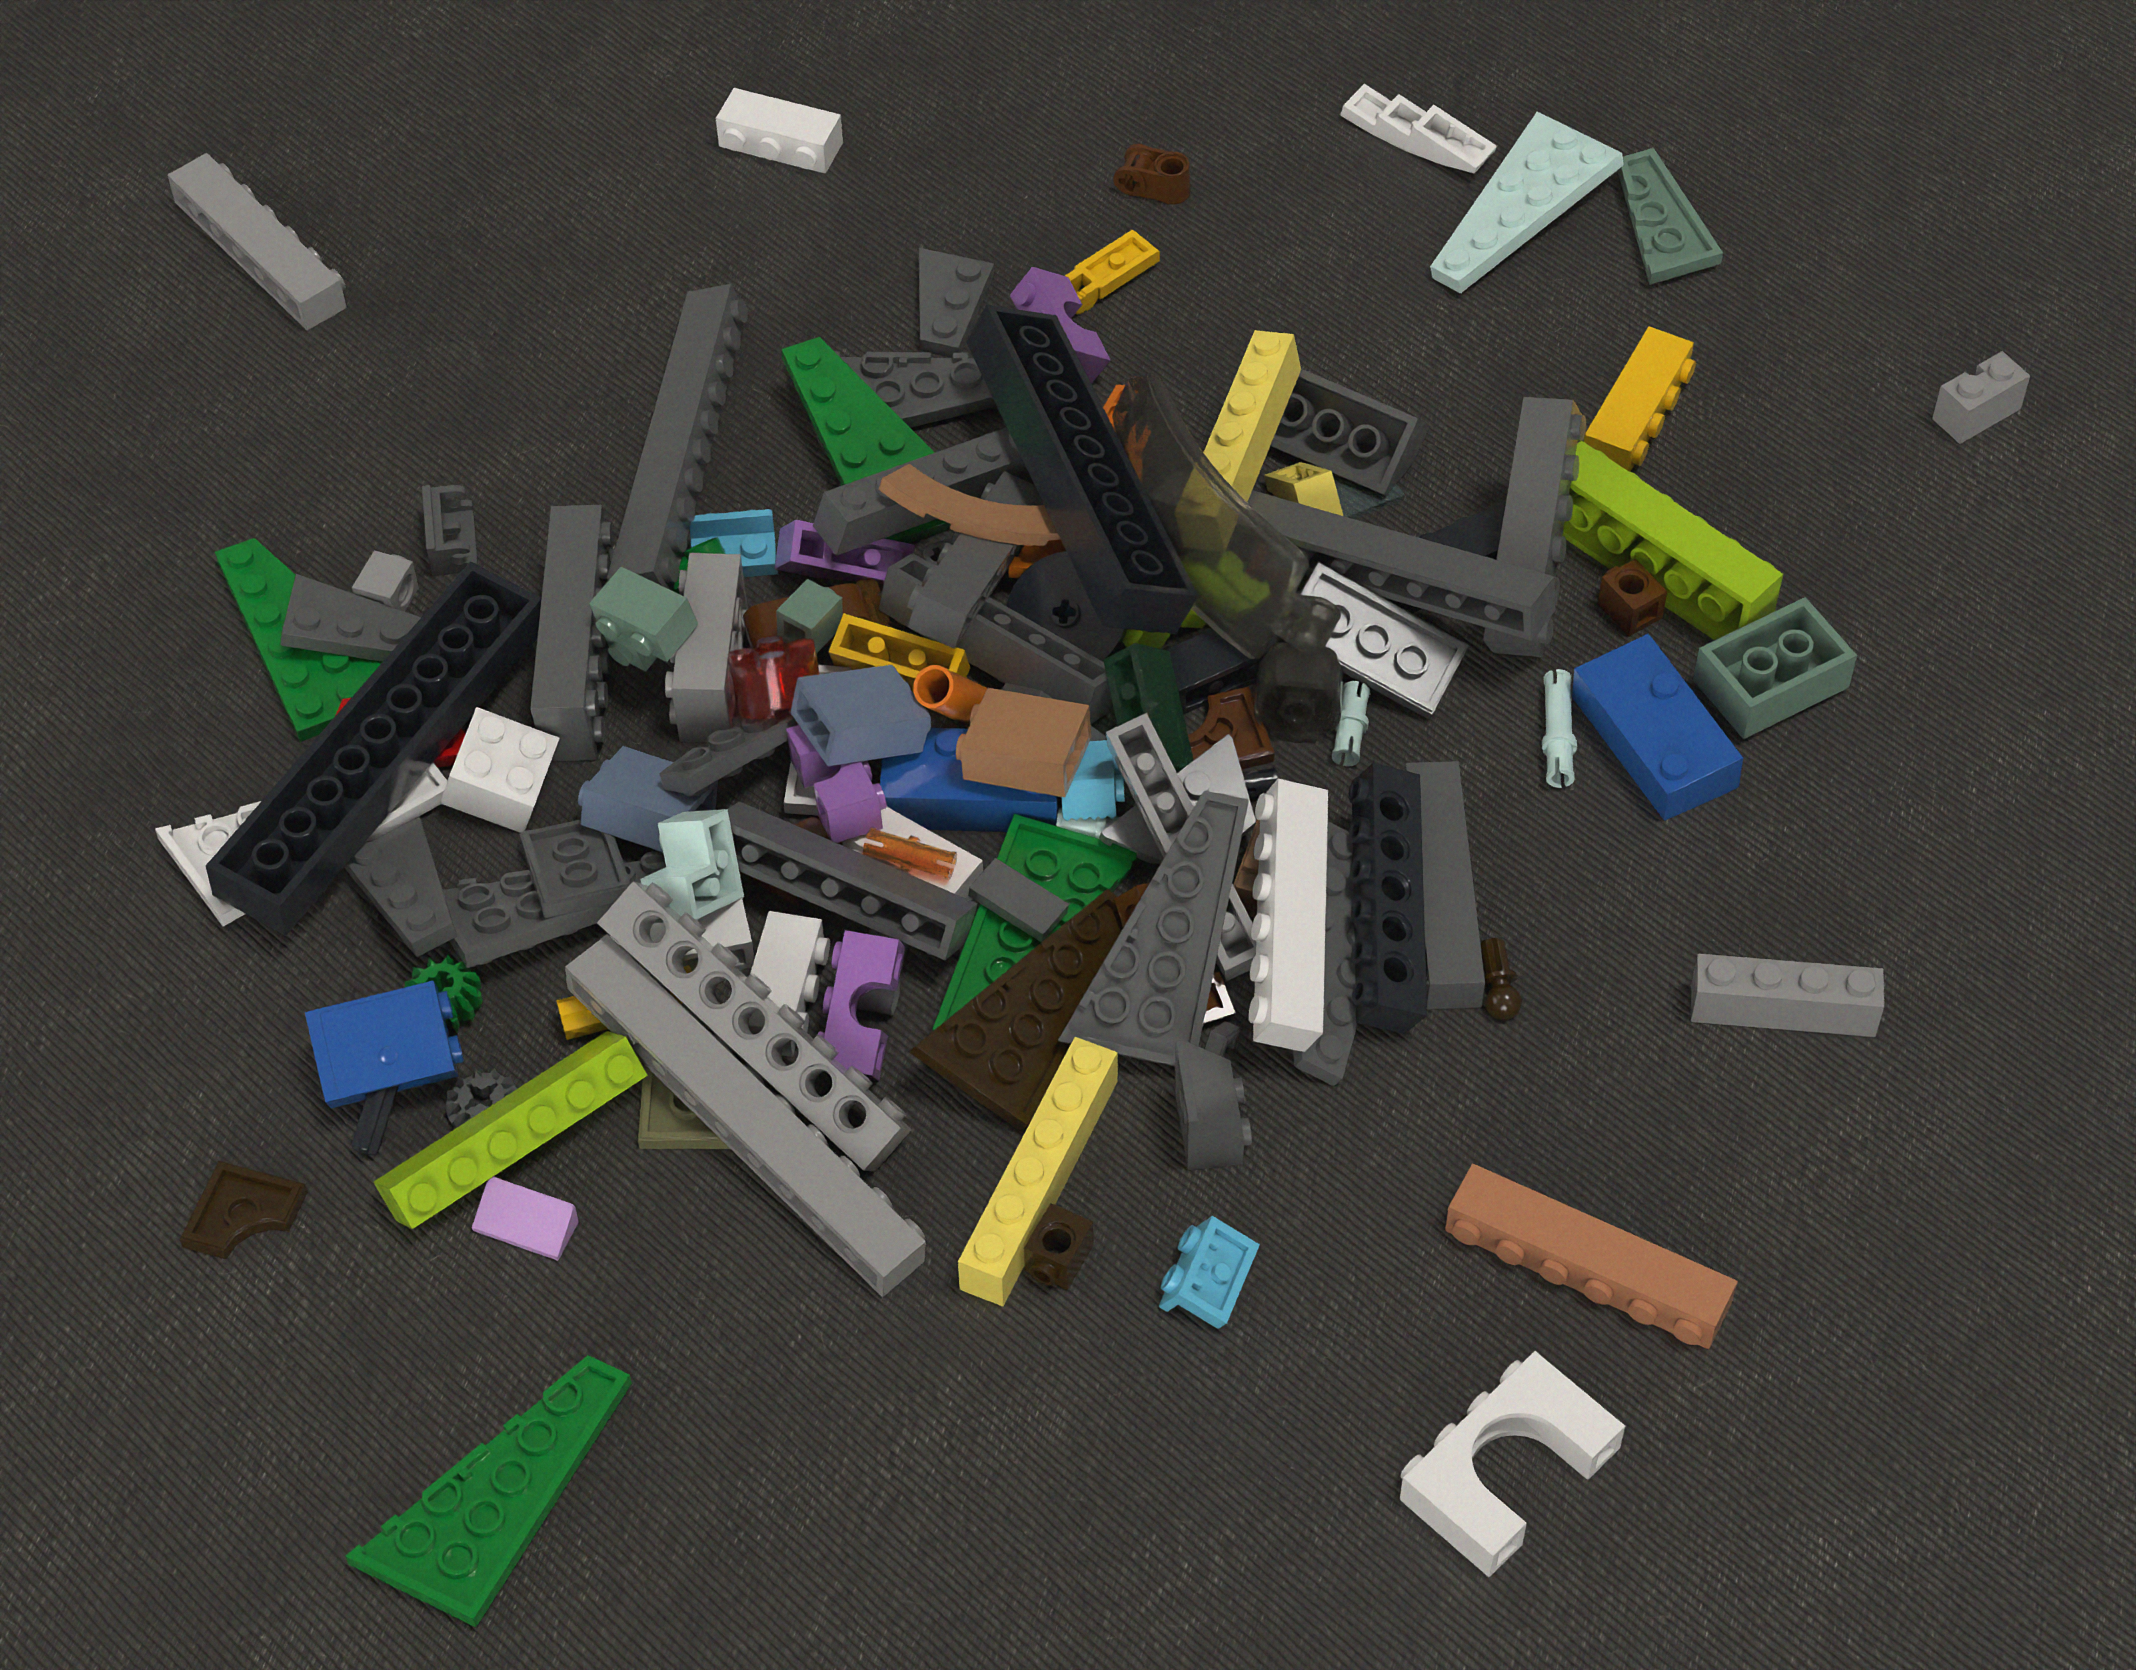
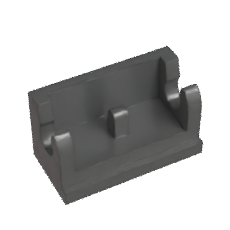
(448, 529)

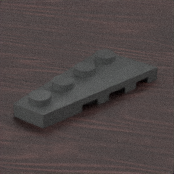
(342, 622)
(727, 753)
(405, 886)

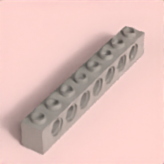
(630, 925)

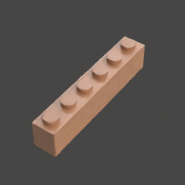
(1590, 1256)

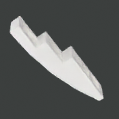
(1422, 133)

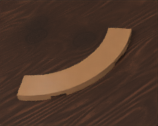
(967, 513)

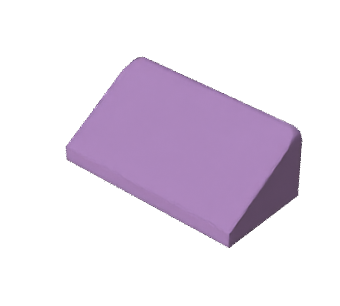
(525, 1218)

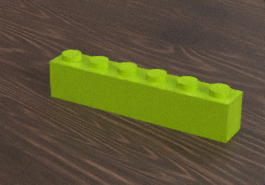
(510, 1129)

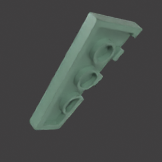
(1664, 221)

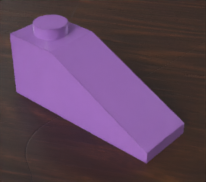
(806, 553)

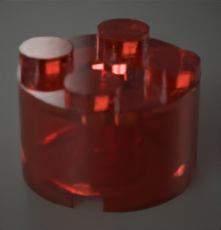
(768, 675)

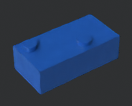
(1657, 727)
(933, 794)

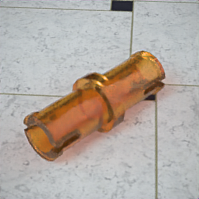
(910, 853)

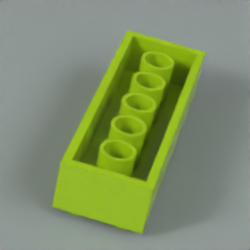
(1705, 573)

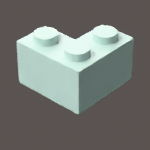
(699, 863)

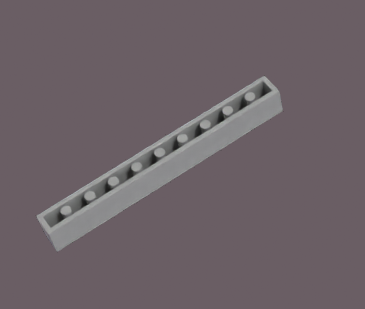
(748, 1116)

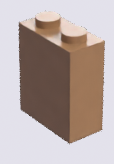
(1024, 742)

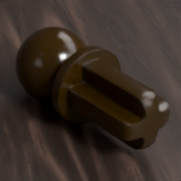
(1502, 1000)

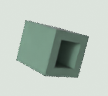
(811, 614)

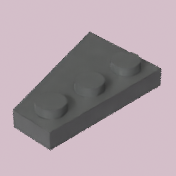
(950, 299)

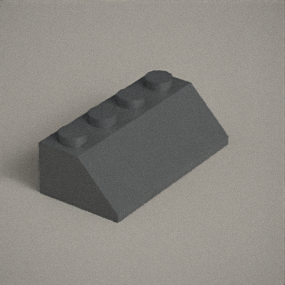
(1348, 433)

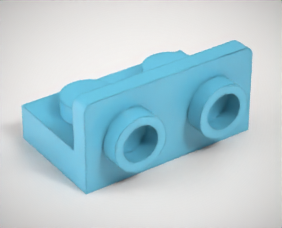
(741, 533)
(1209, 1271)

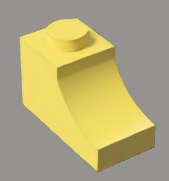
(1305, 486)

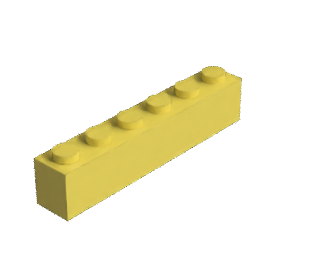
(1254, 409)
(1038, 1170)

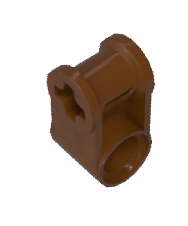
(1157, 174)

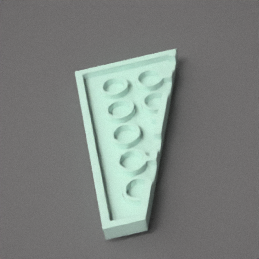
(1530, 189)

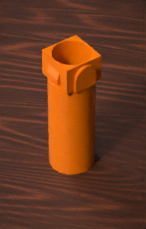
(947, 693)

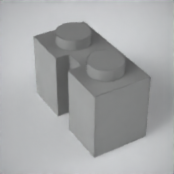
(1981, 400)

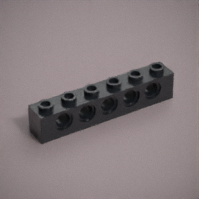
(1388, 899)

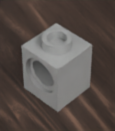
(387, 580)

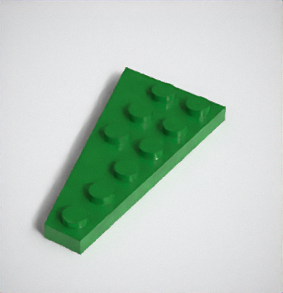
(854, 422)
(305, 680)
(1058, 860)
(487, 1508)

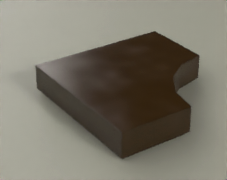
(238, 1206)

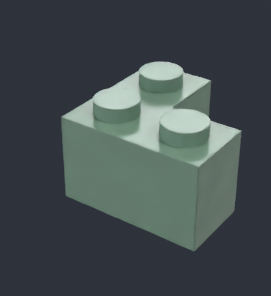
(641, 619)

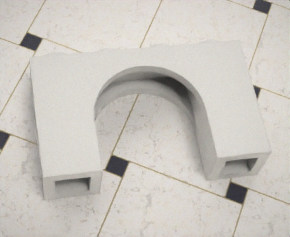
(1530, 1403)

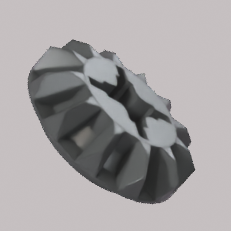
(460, 1099)

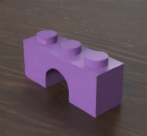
(1055, 295)
(843, 792)
(862, 965)

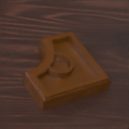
(1234, 715)

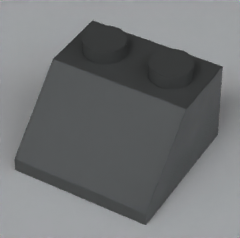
(1209, 1108)

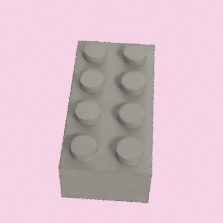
(701, 677)

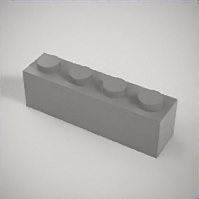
(1787, 995)

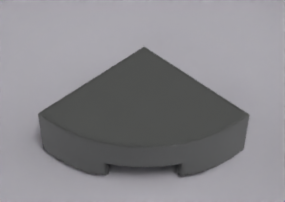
(1222, 1037)

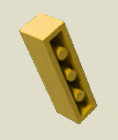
(1641, 397)

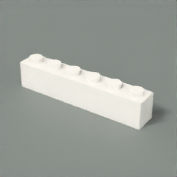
(1290, 916)

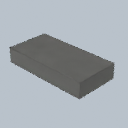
(1018, 900)

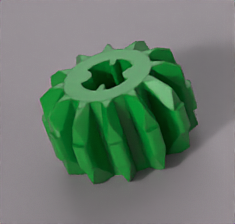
(460, 984)

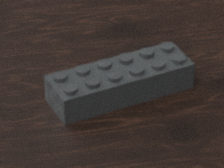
(569, 646)

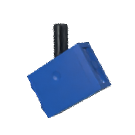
(380, 1048)

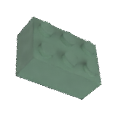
(1774, 667)

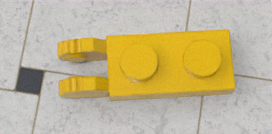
(1112, 268)

